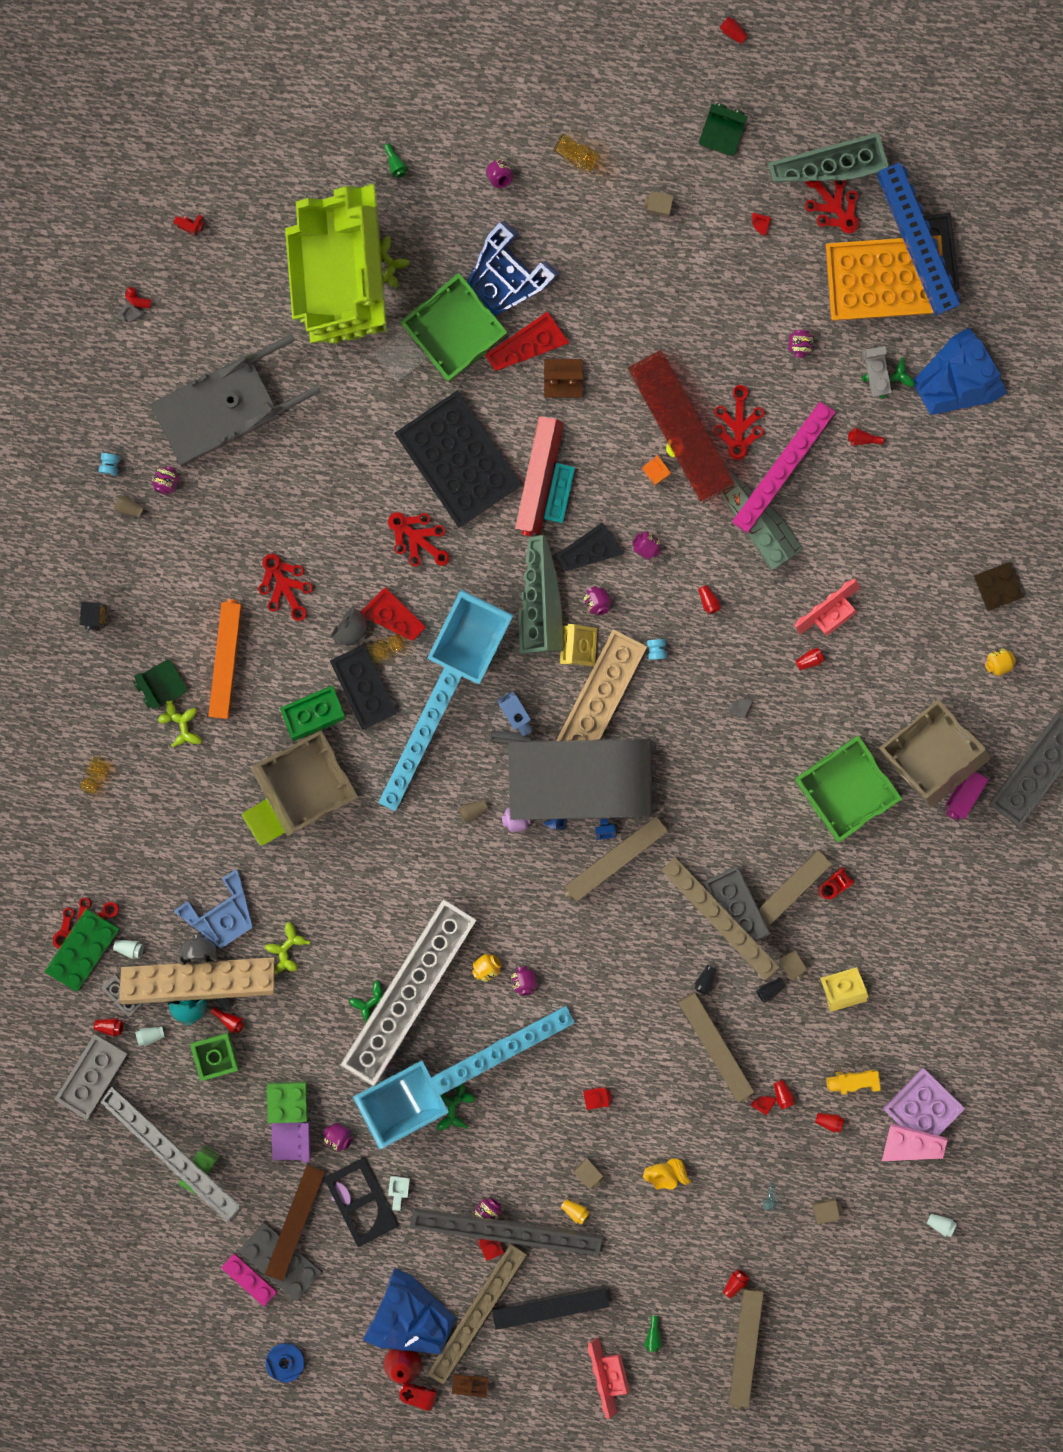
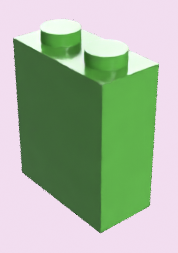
(205, 1160)

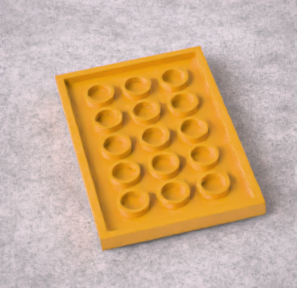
(874, 280)

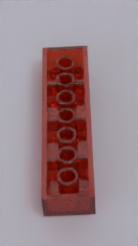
(680, 427)

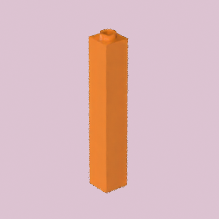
(225, 659)

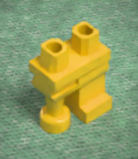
(853, 1081)

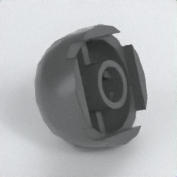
(351, 628)
(197, 951)

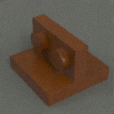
(563, 378)

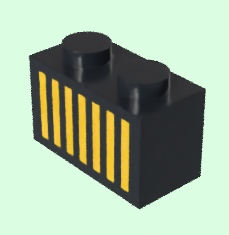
(92, 615)

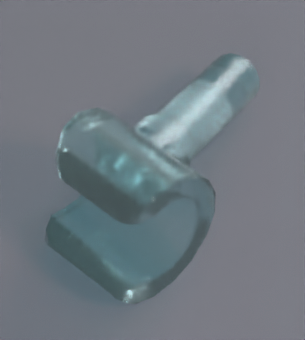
(769, 1203)

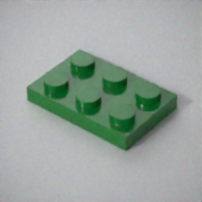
(312, 713)

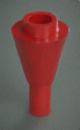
(860, 437)
(231, 1022)

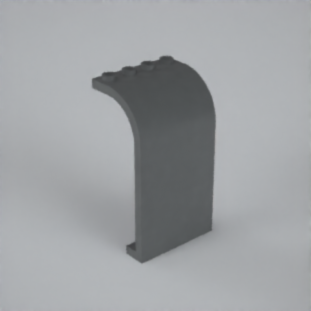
(582, 779)

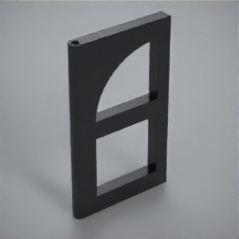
(385, 1218)

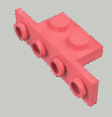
(831, 612)
(609, 1376)

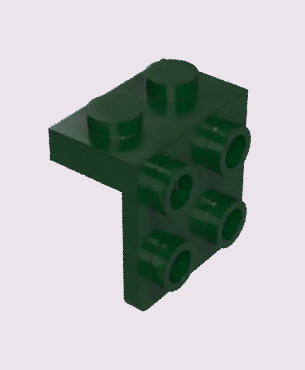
(723, 129)
(160, 684)

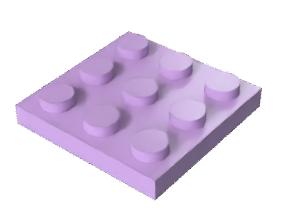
(924, 1105)

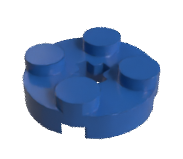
(280, 1372)

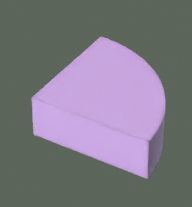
(343, 1193)

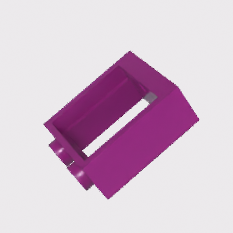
(965, 796)

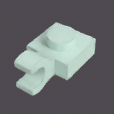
(398, 1188)

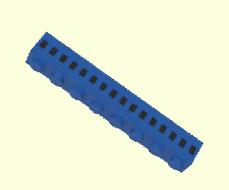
(918, 240)

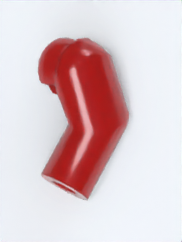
(131, 296)

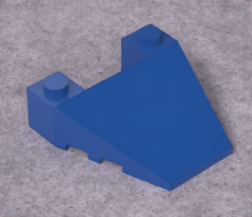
(502, 278)

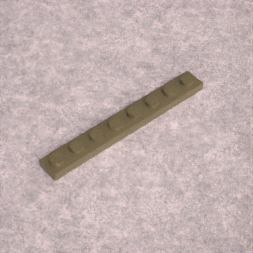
(720, 919)
(477, 1313)

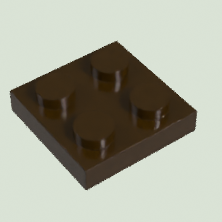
(998, 586)

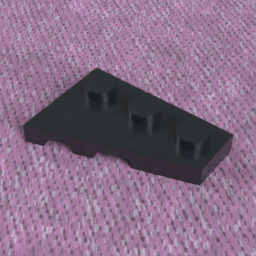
(589, 549)

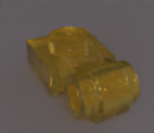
(380, 650)
(96, 770)

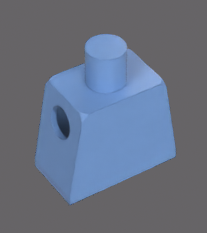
(511, 706)

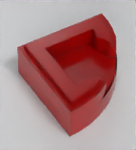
(761, 223)
(763, 1104)

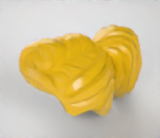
(666, 1174)

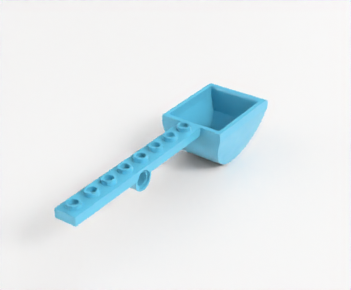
(464, 650)
(413, 1097)

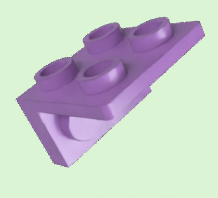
(291, 1141)

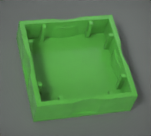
(454, 328)
(847, 788)

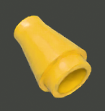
(575, 1211)

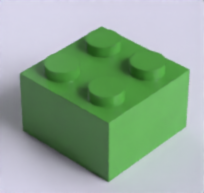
(215, 1056)
(287, 1102)

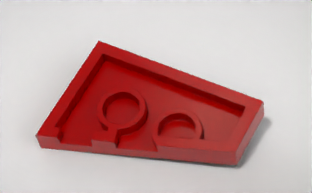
(393, 615)

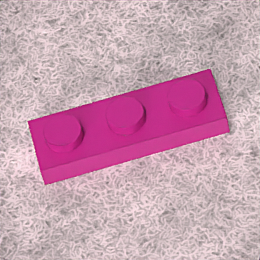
(249, 1279)

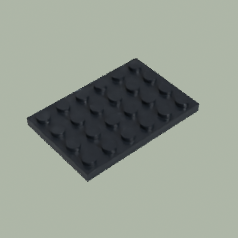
(458, 459)

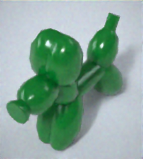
(899, 375)
(365, 1006)
(451, 1103)

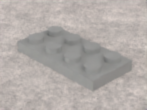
(91, 1076)

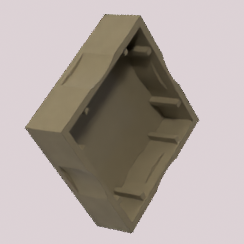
(934, 753)
(304, 783)

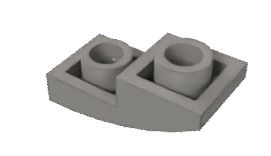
(112, 989)

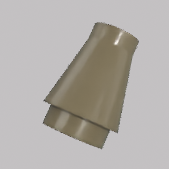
(128, 506)
(472, 811)

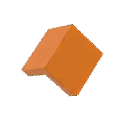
(656, 470)

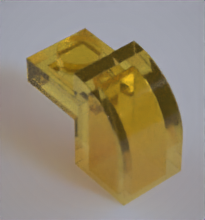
(576, 154)

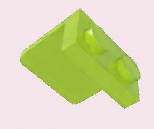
(263, 822)

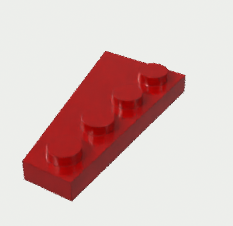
(531, 341)

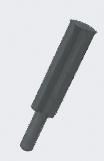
(505, 737)

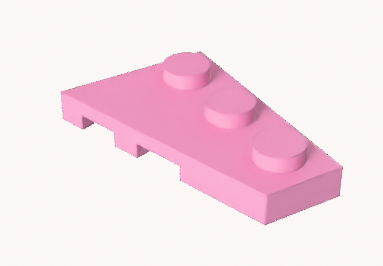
(912, 1144)

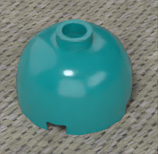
(188, 1010)

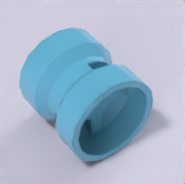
(109, 459)
(657, 649)

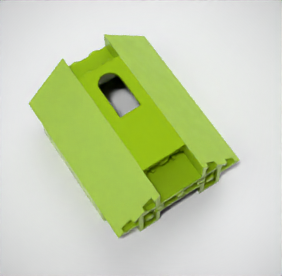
(326, 266)

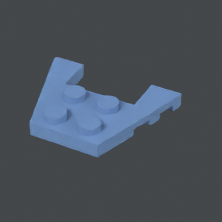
(226, 920)

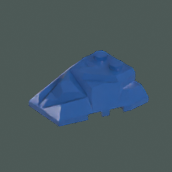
(959, 376)
(409, 1318)

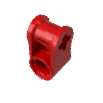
(836, 883)
(420, 1396)

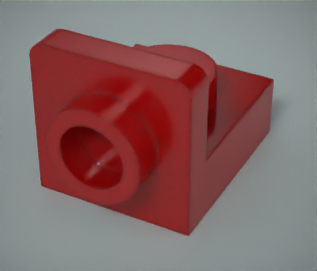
(186, 224)
(597, 1098)
(490, 1248)

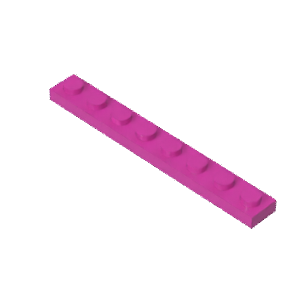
(783, 467)

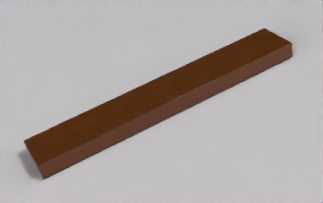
(294, 1223)

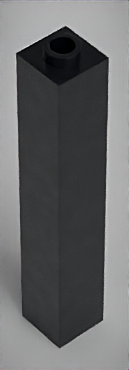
(551, 1307)

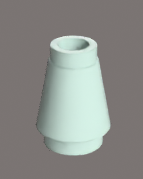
(131, 949)
(149, 1035)
(942, 1224)

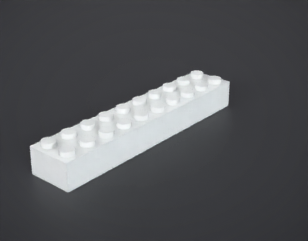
(408, 992)

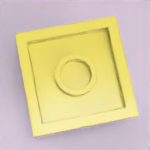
(578, 645)
(844, 989)

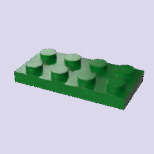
(81, 949)

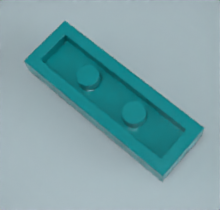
(559, 493)

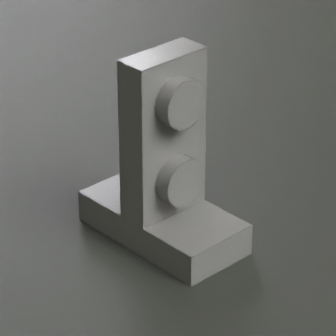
(877, 371)

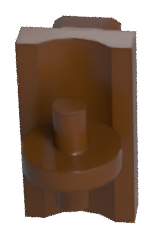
(470, 1385)

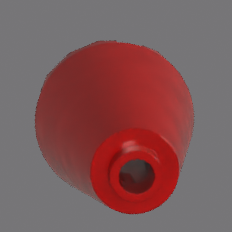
(402, 1365)

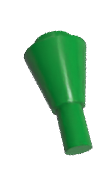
(397, 166)
(653, 1339)

